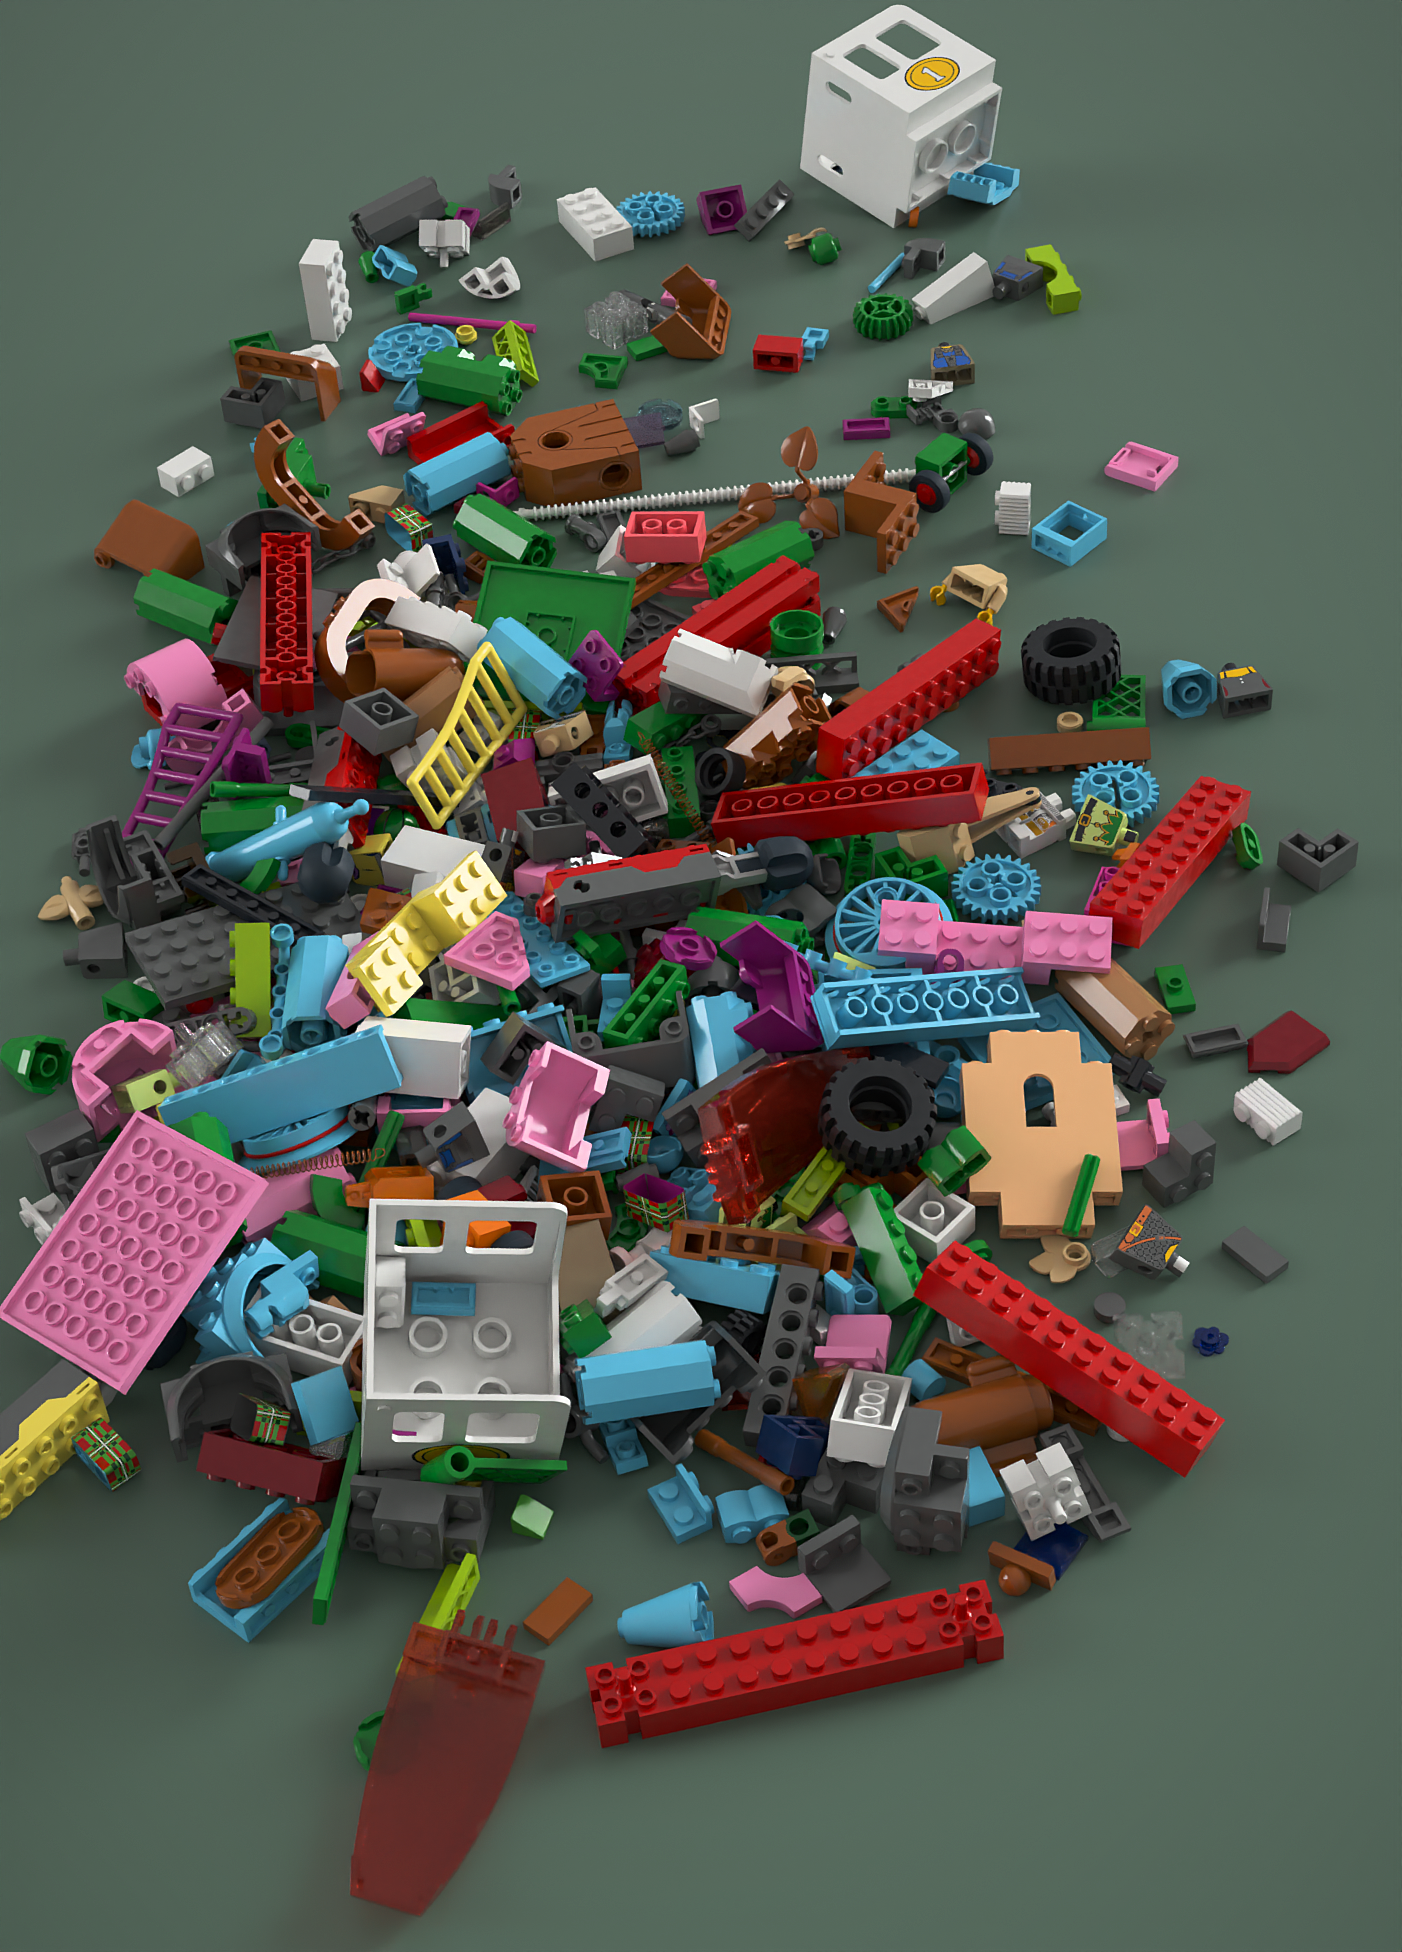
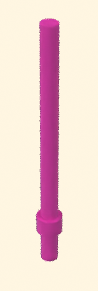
(459, 321)

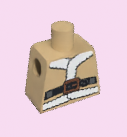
(556, 735)

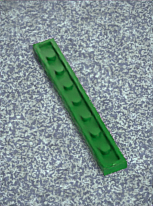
(337, 1533)

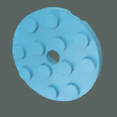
(401, 348)

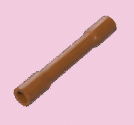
(766, 1474)

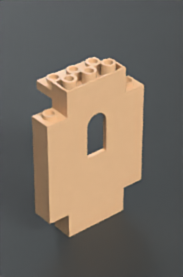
(1038, 1167)

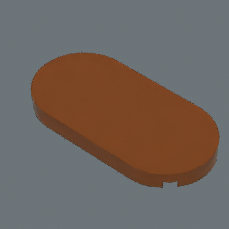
(268, 1558)

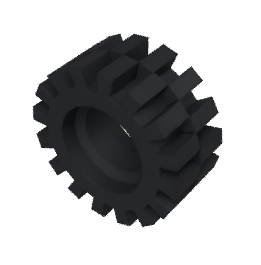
(745, 1330)

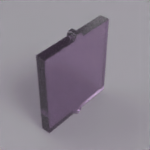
(646, 429)

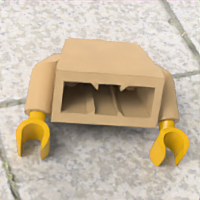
(976, 585)

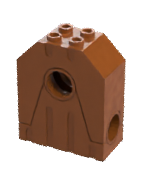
(575, 455)

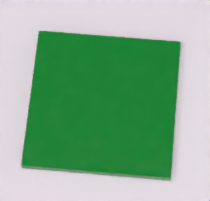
(556, 608)

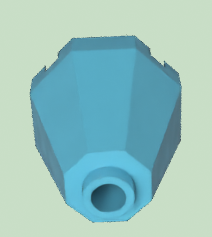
(1187, 688)

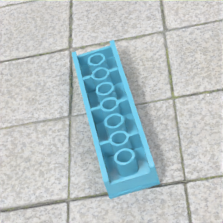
(922, 1009)
(292, 1086)

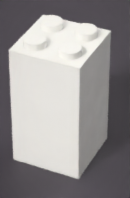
(422, 852)
(428, 1054)
(489, 1112)

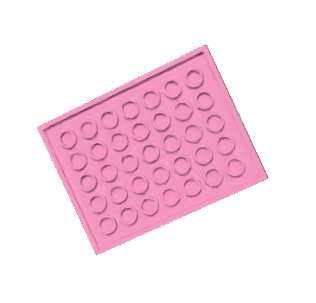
(131, 1250)

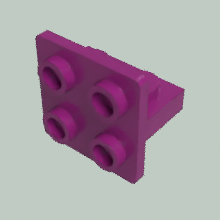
(246, 761)

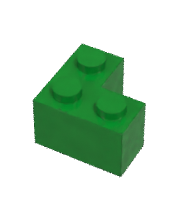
(926, 872)

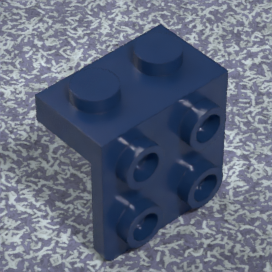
(448, 559)

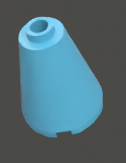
(669, 1619)

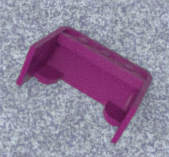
(782, 989)

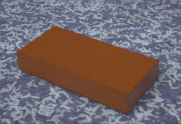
(558, 1611)

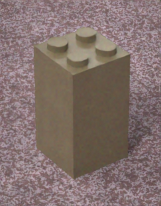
(584, 1266)

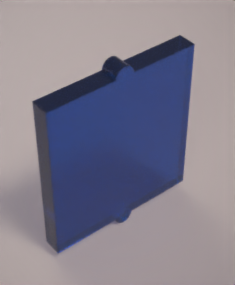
(1055, 1548)

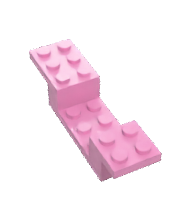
(1040, 945)

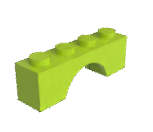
(1061, 290)

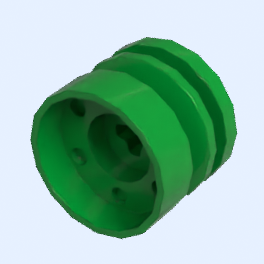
(796, 635)

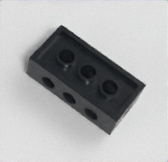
(599, 811)

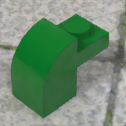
(600, 951)

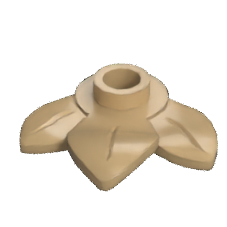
(796, 240)
(1060, 1258)

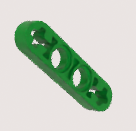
(859, 863)

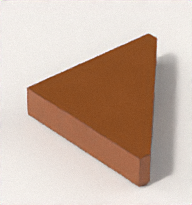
(899, 607)

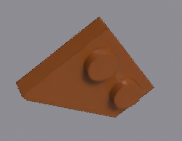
(380, 909)

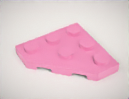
(492, 952)

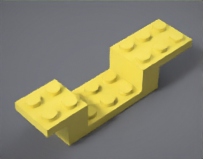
(422, 929)

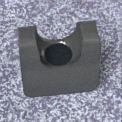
(806, 906)

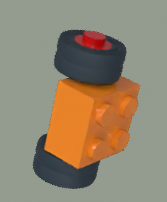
(483, 1233)

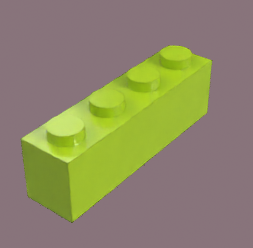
(252, 975)

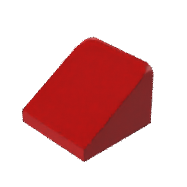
(371, 377)

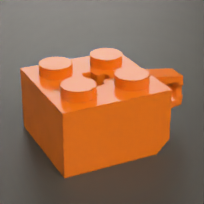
(391, 1183)

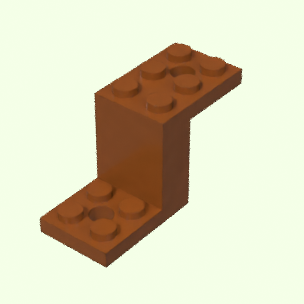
(880, 512)

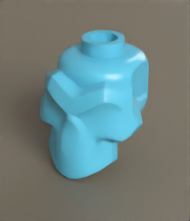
(145, 751)

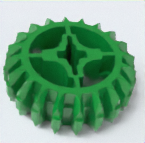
(883, 316)

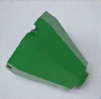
(37, 1062)

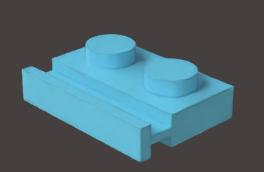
(608, 1150)

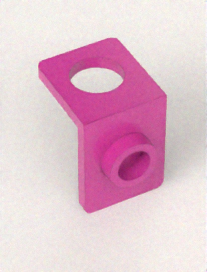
(504, 494)

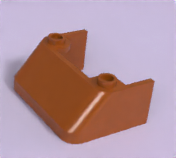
(708, 313)
(253, 361)

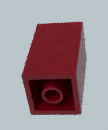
(511, 790)

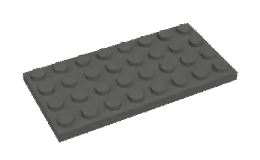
(192, 954)

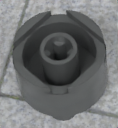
(713, 980)

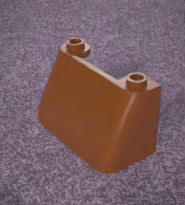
(150, 540)

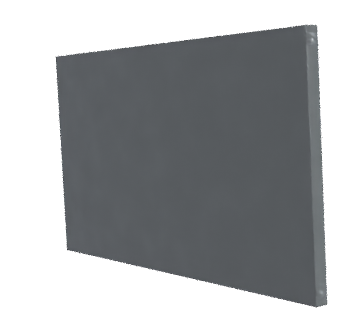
(242, 635)

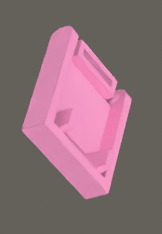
(1140, 464)

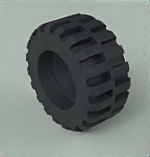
(1071, 660)
(881, 1083)

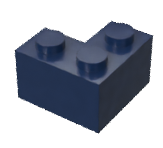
(793, 1443)

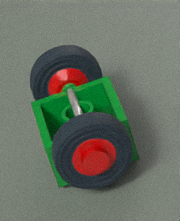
(944, 468)

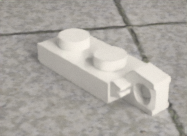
(629, 1285)

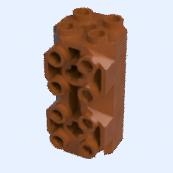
(778, 735)

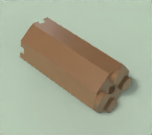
(435, 703)
(1118, 1009)

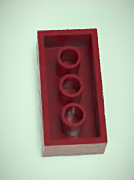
(274, 1467)

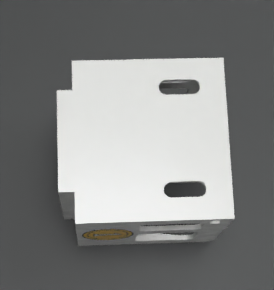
(902, 131)
(465, 1378)

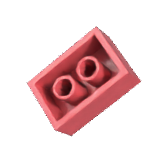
(665, 537)

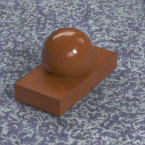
(1019, 1570)

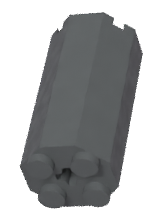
(397, 213)

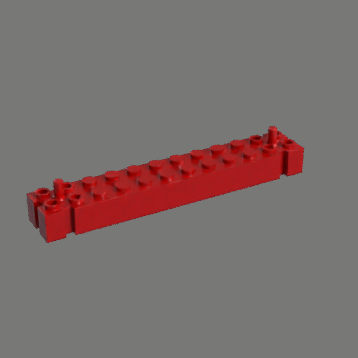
(286, 623)
(794, 1663)

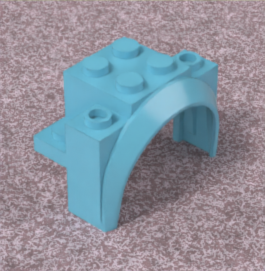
(224, 1295)

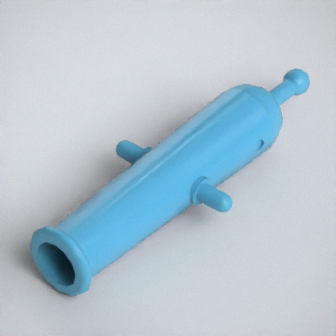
(286, 839)

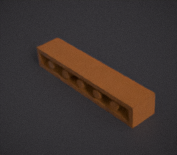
(1068, 749)

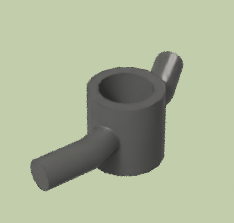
(575, 1423)

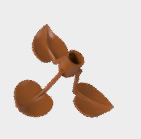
(801, 452)

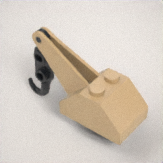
(955, 841)

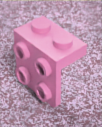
(392, 434)
(1143, 1139)
(857, 1341)

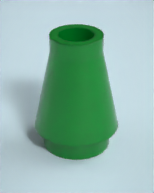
(367, 267)

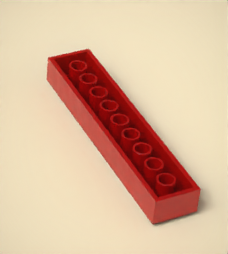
(907, 700)
(854, 805)
(1170, 859)
(1069, 1358)

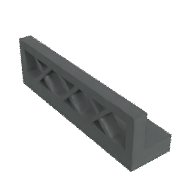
(831, 677)

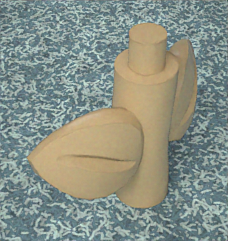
(73, 902)

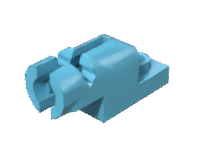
(614, 733)
(282, 1295)

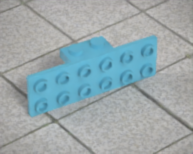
(547, 960)

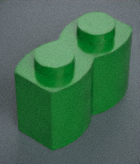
(954, 1160)

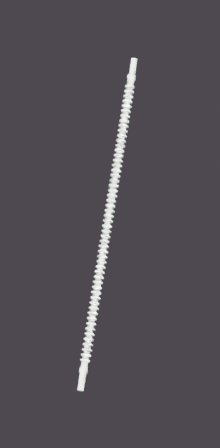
(693, 497)

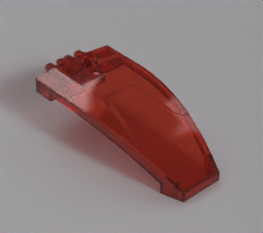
(766, 1128)
(440, 1760)

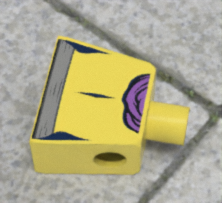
(368, 860)

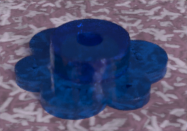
(1210, 1341)

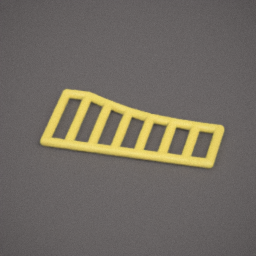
(448, 733)

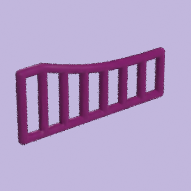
(162, 751)

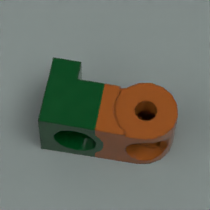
(782, 1539)

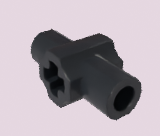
(1137, 1074)

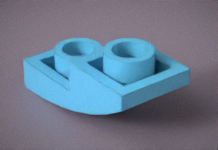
(623, 1445)

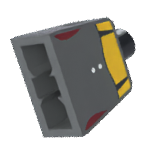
(1242, 691)

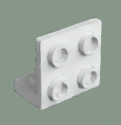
(416, 574)

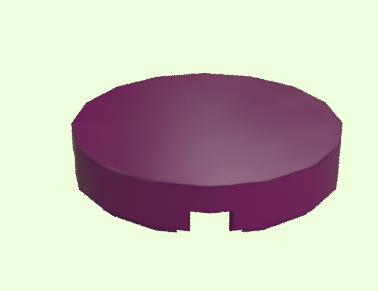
(686, 948)

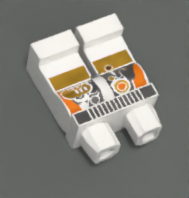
(1038, 827)

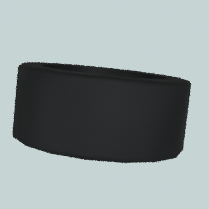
(706, 769)

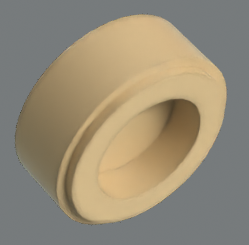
(1069, 722)

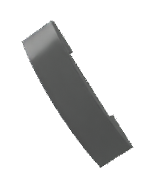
(1106, 1517)

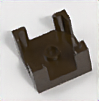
(194, 857)

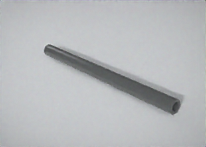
(203, 793)

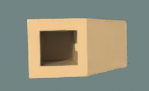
(376, 501)

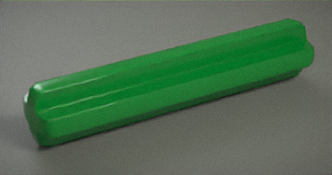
(1081, 1195)

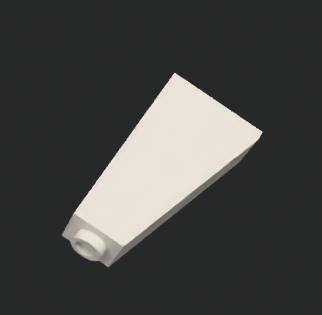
(955, 290)

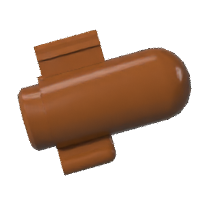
(394, 667)
(996, 1413)

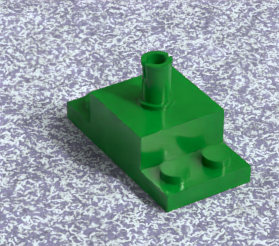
(302, 468)

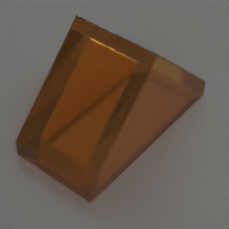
(819, 1389)

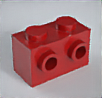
(778, 353)

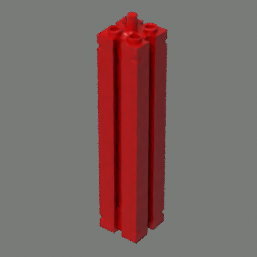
(734, 621)

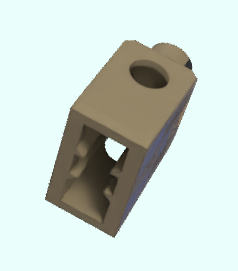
(952, 364)

